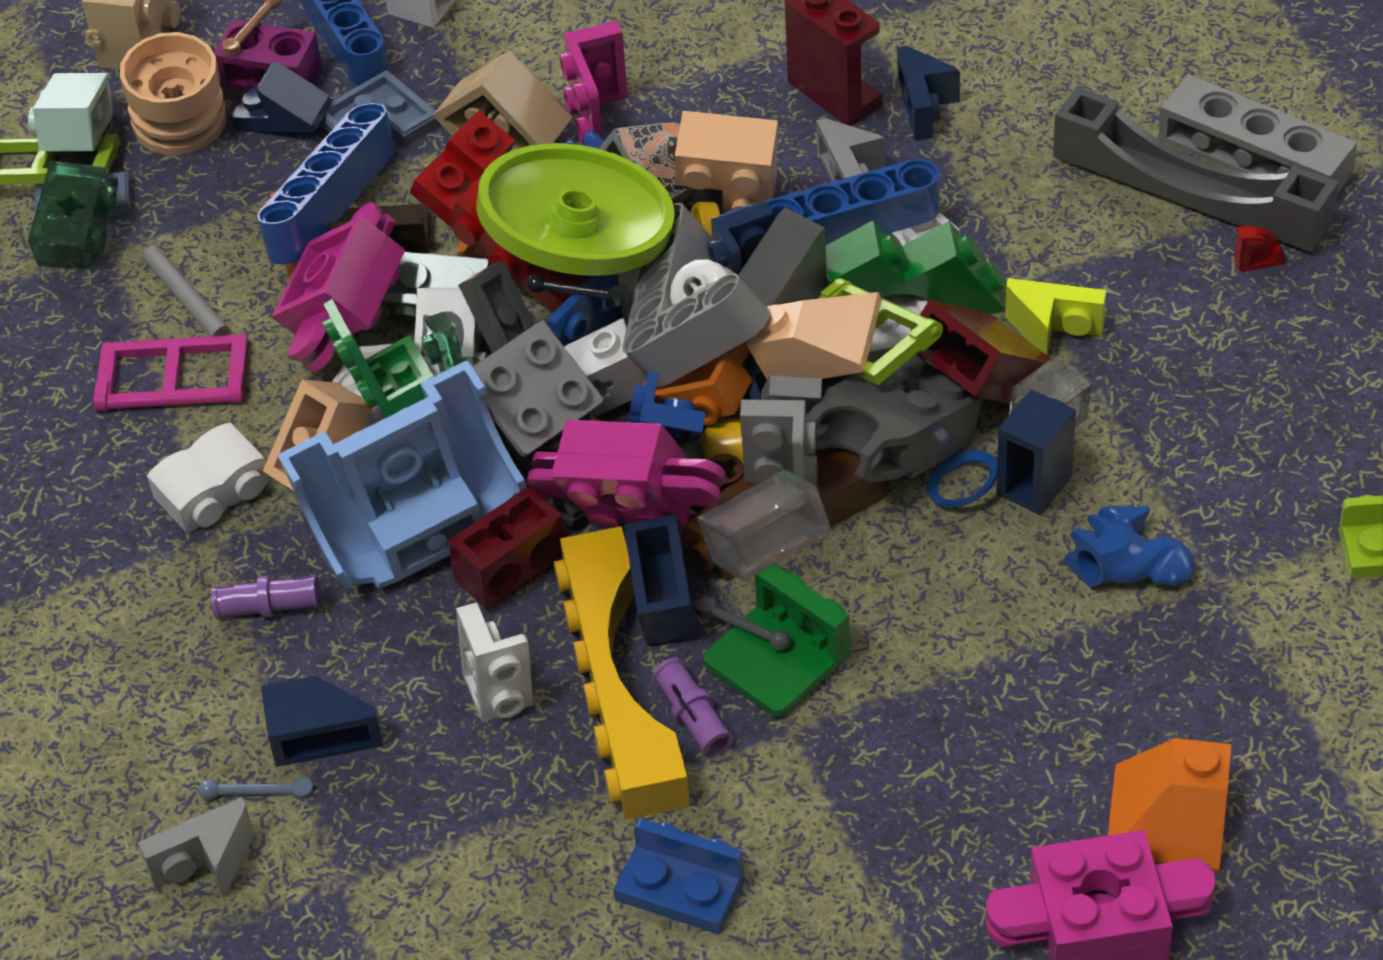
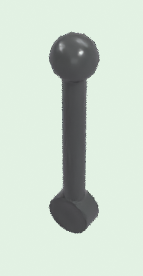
(707, 608)

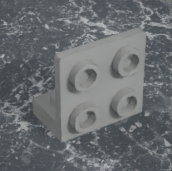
(535, 388)

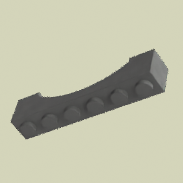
(1103, 139)

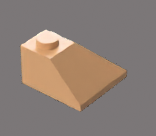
(817, 337)

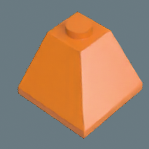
(1176, 797)

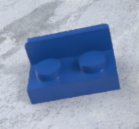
(675, 415)
(681, 876)

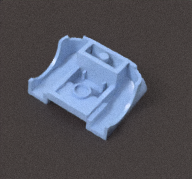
(404, 484)

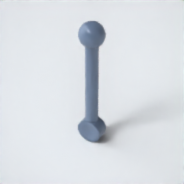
(300, 789)

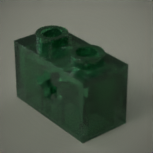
(72, 216)

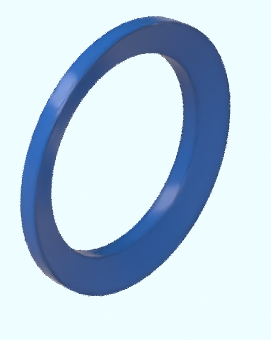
(954, 462)

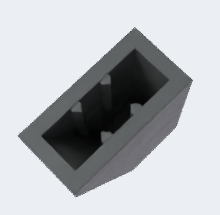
(787, 263)

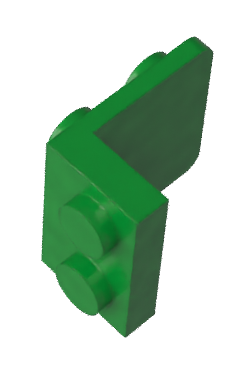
(387, 377)
(782, 678)

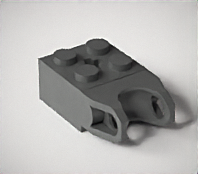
(900, 424)

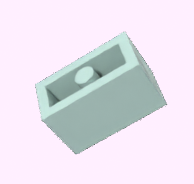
(72, 112)

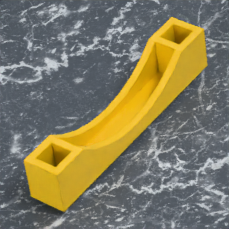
(643, 752)

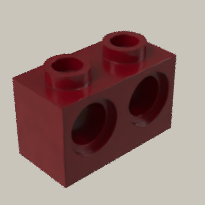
(507, 547)

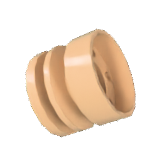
(173, 93)

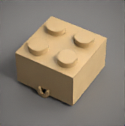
(124, 23)

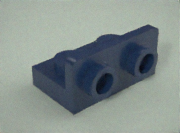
(738, 235)

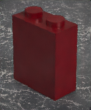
(980, 351)

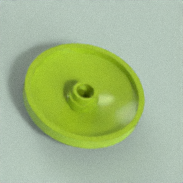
(575, 209)

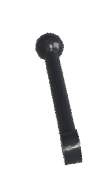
(617, 295)

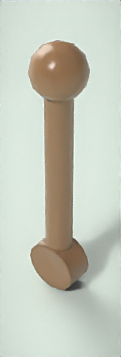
(232, 46)

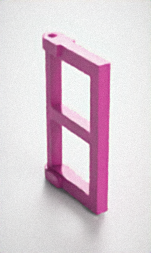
(170, 395)

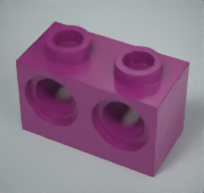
(267, 44)

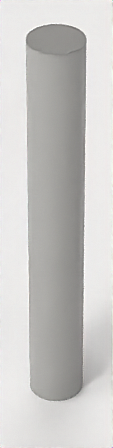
(185, 292)

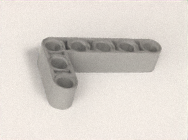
(696, 329)

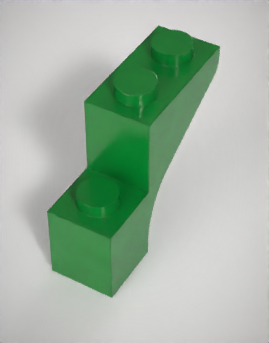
(933, 266)

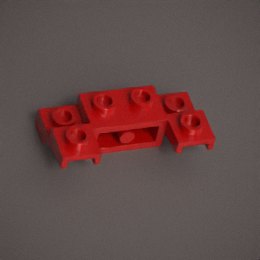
(451, 191)

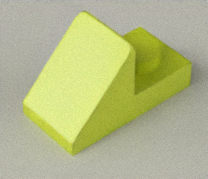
(1043, 307)

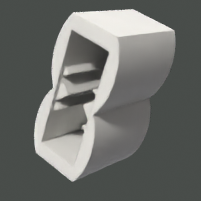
(208, 477)

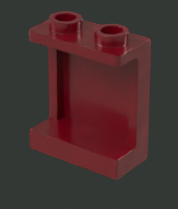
(826, 56)

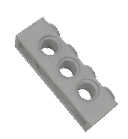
(1250, 134)

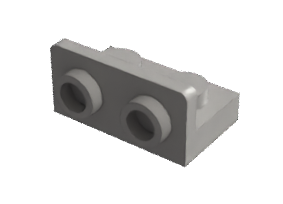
(777, 439)

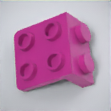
(595, 73)

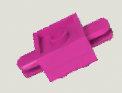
(347, 265)
(625, 473)
(1122, 922)

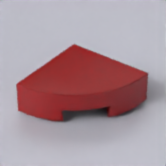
(1256, 249)

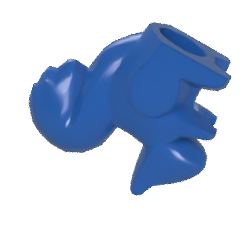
(1122, 556)

